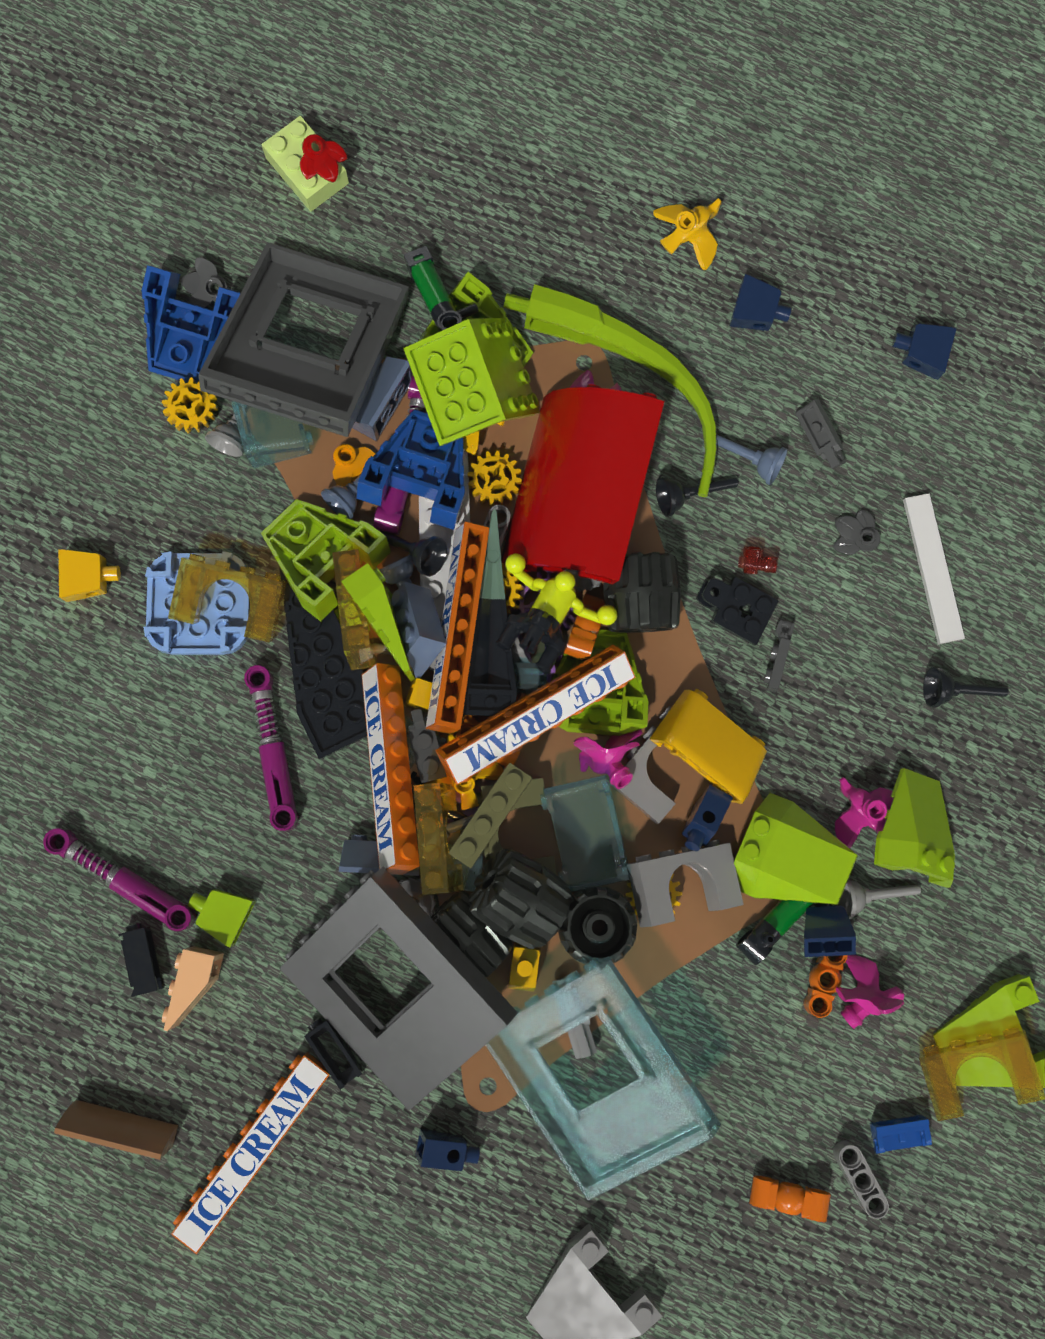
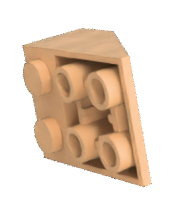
(196, 974)

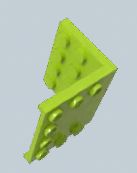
(471, 378)

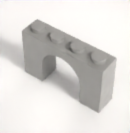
(641, 790)
(652, 877)

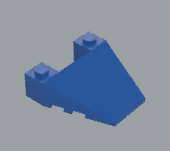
(180, 331)
(418, 466)

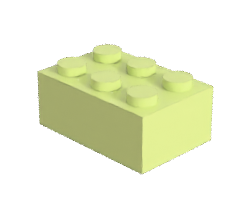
(285, 153)

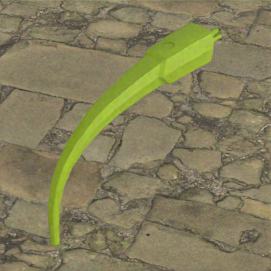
(585, 323)

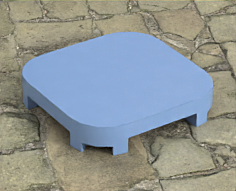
(221, 617)

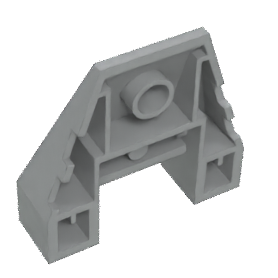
(580, 1305)

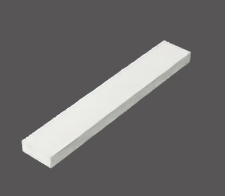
(933, 569)

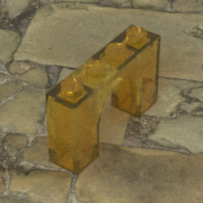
(263, 591)
(355, 628)
(436, 867)
(1009, 1049)

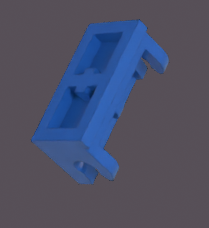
(900, 1133)

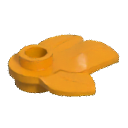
(350, 470)

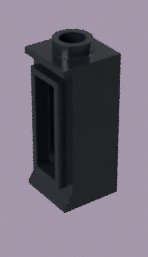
(141, 960)
(340, 1078)

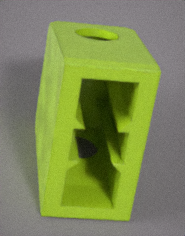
(222, 914)

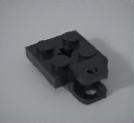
(726, 604)

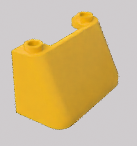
(711, 744)

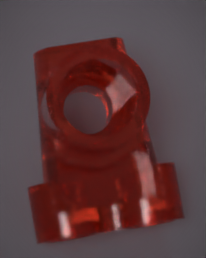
(753, 560)

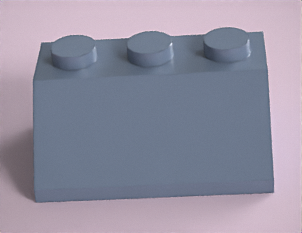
(383, 397)
(418, 626)
(362, 856)

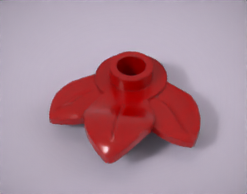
(322, 161)

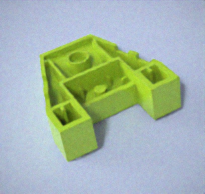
(303, 548)
(375, 602)
(991, 1015)

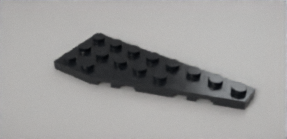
(324, 685)

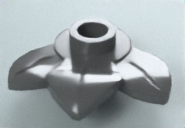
(201, 283)
(853, 531)

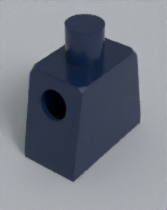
(758, 305)
(926, 348)
(706, 817)
(828, 932)
(434, 1148)

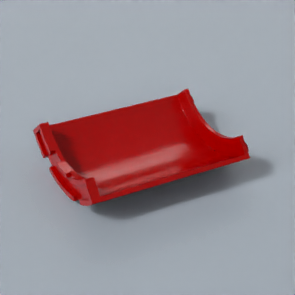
(583, 481)

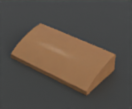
(117, 1129)

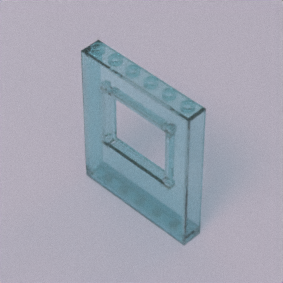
(627, 1129)

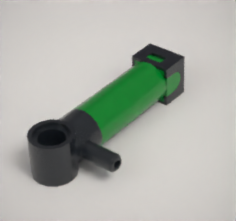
(424, 274)
(760, 940)

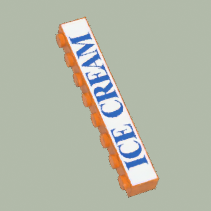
(458, 627)
(535, 714)
(390, 769)
(251, 1153)

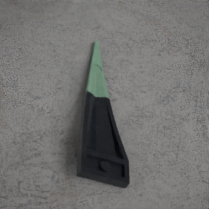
(491, 669)

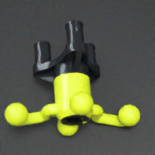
(547, 614)

